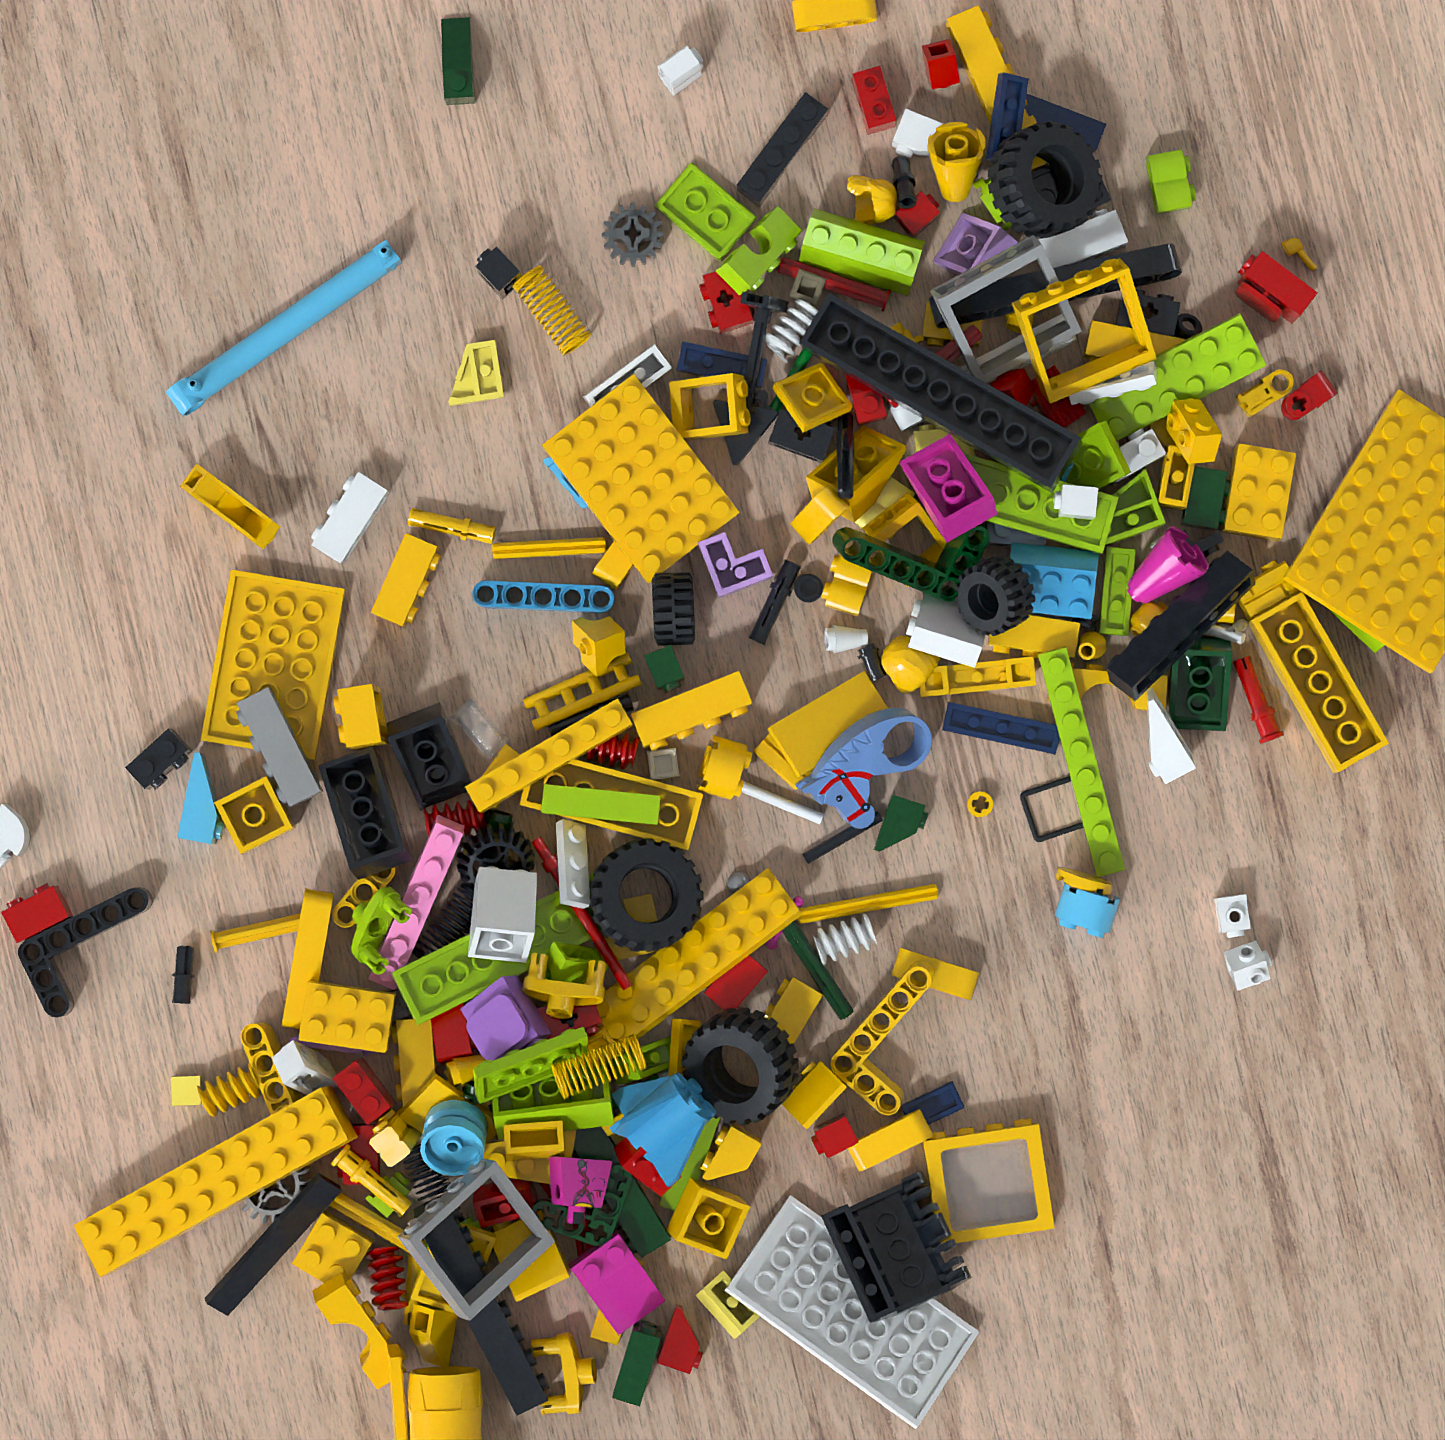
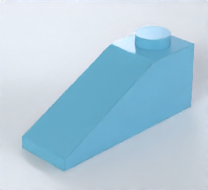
(200, 815)

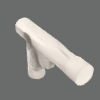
(1230, 633)

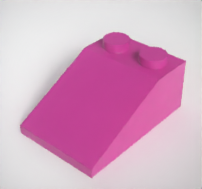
(949, 488)
(616, 1283)

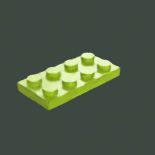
(528, 1065)

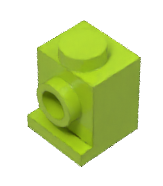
(400, 1183)

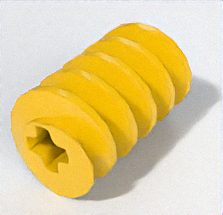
(229, 1091)

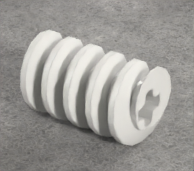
(791, 329)
(844, 939)

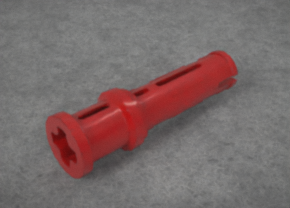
(1262, 713)

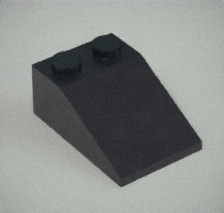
(429, 755)

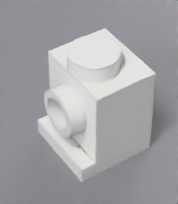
(1224, 907)

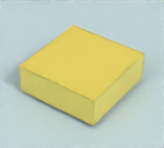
(185, 1090)

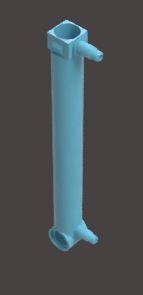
(194, 390)

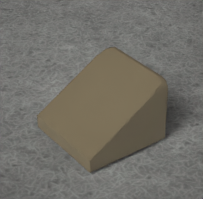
(807, 287)

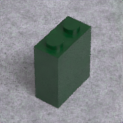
(637, 1363)

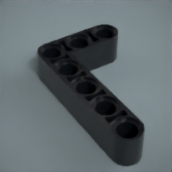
(74, 937)

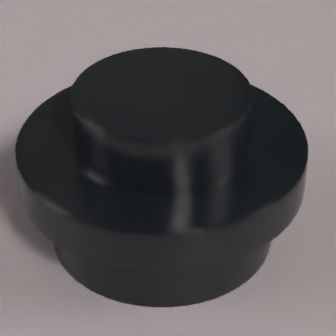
(808, 588)

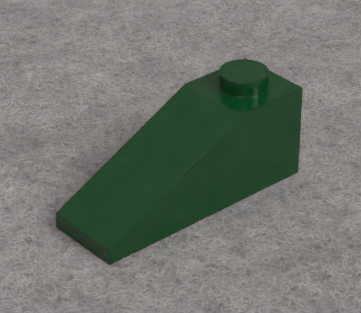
(457, 61)

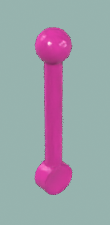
(772, 943)

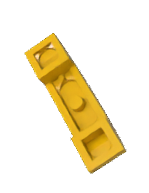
(984, 677)

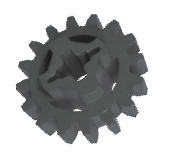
(619, 235)

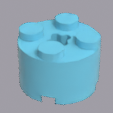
(1086, 910)

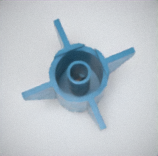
(664, 1120)

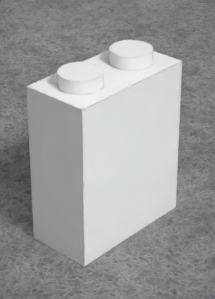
(943, 632)

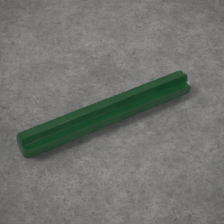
(817, 970)

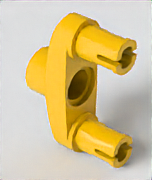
(564, 995)
(575, 1372)

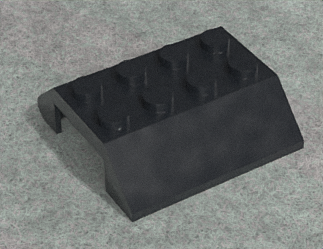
(895, 1249)

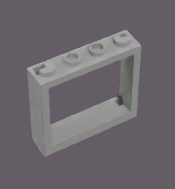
(986, 274)
(504, 1273)

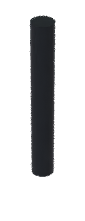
(837, 840)

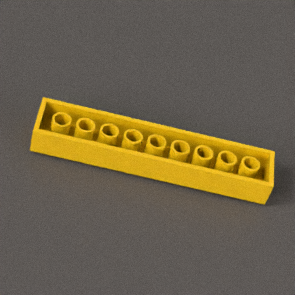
(215, 1181)

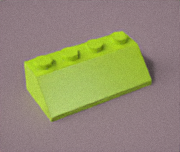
(861, 251)
(545, 1103)

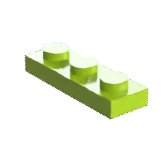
(1115, 596)

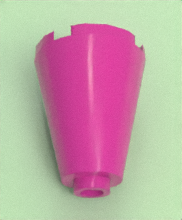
(1167, 567)

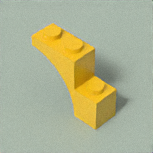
(230, 506)

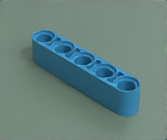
(530, 591)

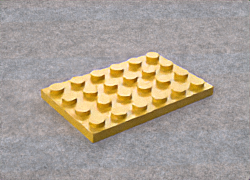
(640, 478)
(276, 638)

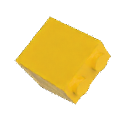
(544, 1271)

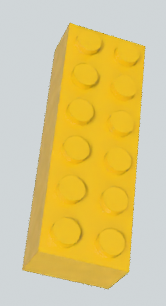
(1318, 682)
(677, 808)

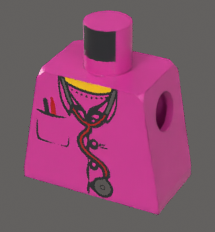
(578, 1184)

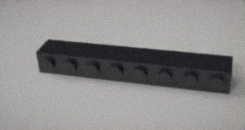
(491, 1326)

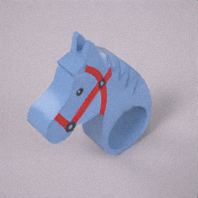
(856, 756)

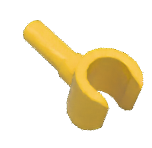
(1293, 246)

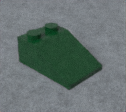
(1201, 686)

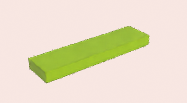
(600, 804)
(692, 1167)

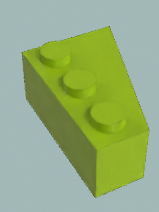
(1135, 510)

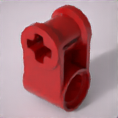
(1311, 394)

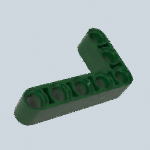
(912, 565)

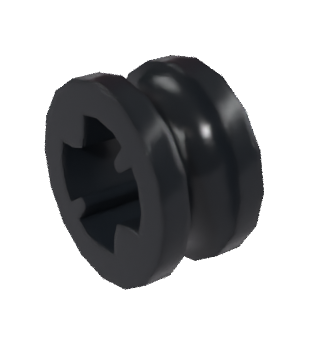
(1088, 623)

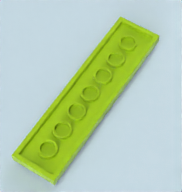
(452, 977)

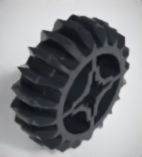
(491, 849)

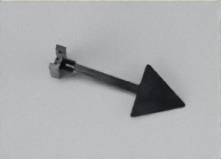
(760, 418)

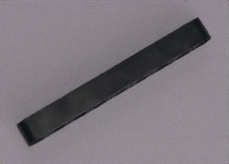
(995, 300)

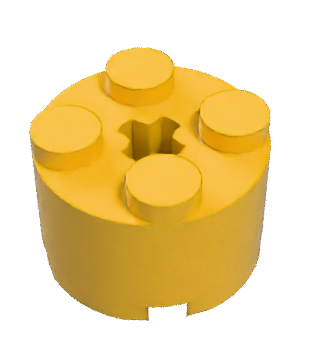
(723, 768)

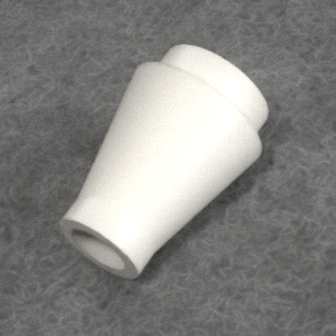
(844, 638)

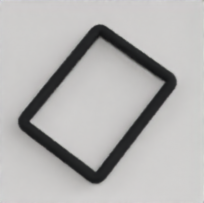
(1024, 794)

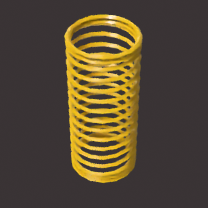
(529, 277)
(637, 1052)

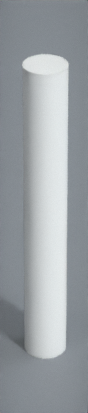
(781, 802)

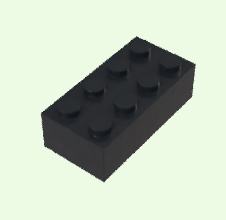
(365, 813)

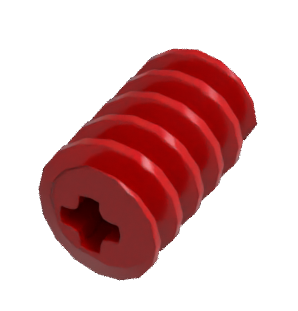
(616, 751)
(468, 817)
(385, 1278)

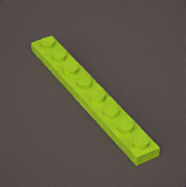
(1081, 761)

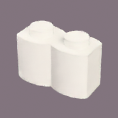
(680, 69)

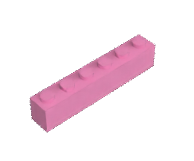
(419, 896)

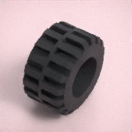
(1010, 587)
(673, 608)

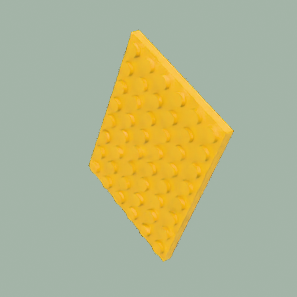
(1383, 537)

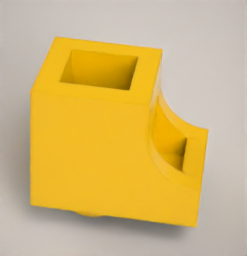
(598, 642)

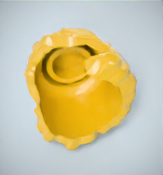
(874, 199)
(906, 665)

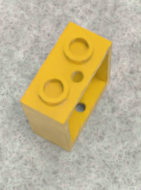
(683, 413)
(899, 515)

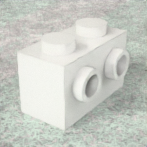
(1141, 451)

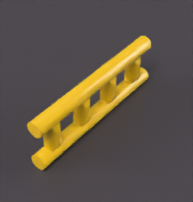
(572, 706)

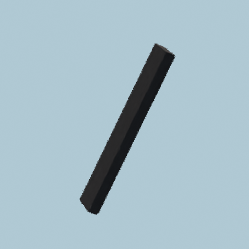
(273, 1244)

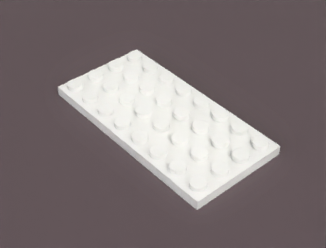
(805, 1293)

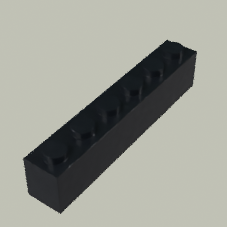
(1180, 625)

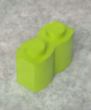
(1169, 181)

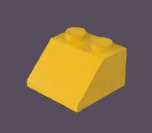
(813, 1093)

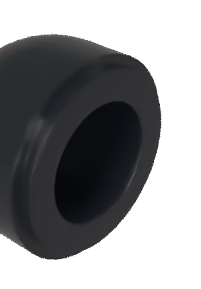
(1184, 333)

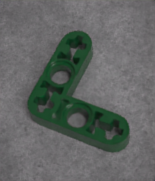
(596, 1216)

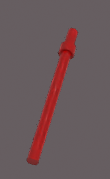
(550, 864)

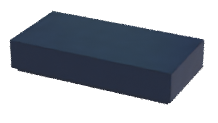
(936, 1103)

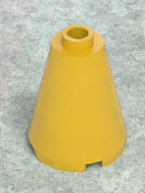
(956, 158)

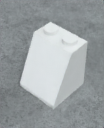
(503, 914)

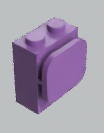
(503, 1019)

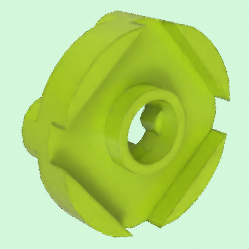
(987, 199)

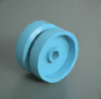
(453, 1137)

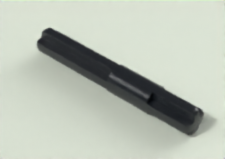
(845, 455)

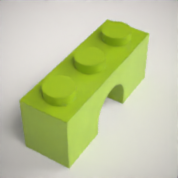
(774, 235)

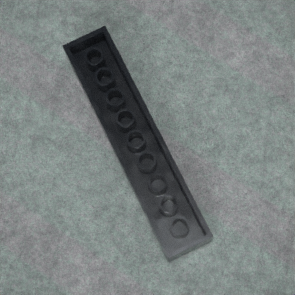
(941, 393)

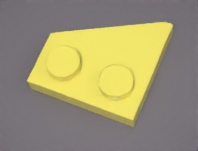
(478, 375)

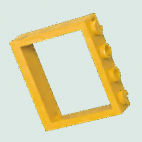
(1103, 367)

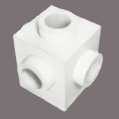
(1248, 965)

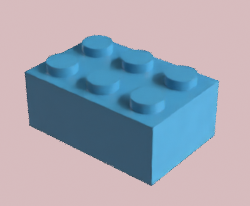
(1060, 577)

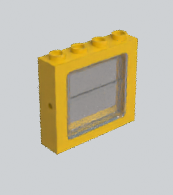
(990, 1180)

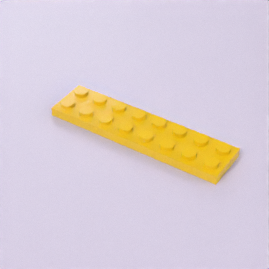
(699, 958)

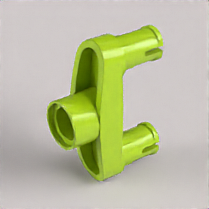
(372, 924)

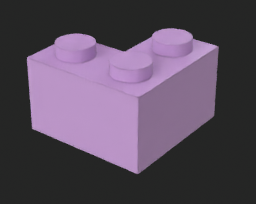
(732, 574)

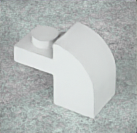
(13, 834)

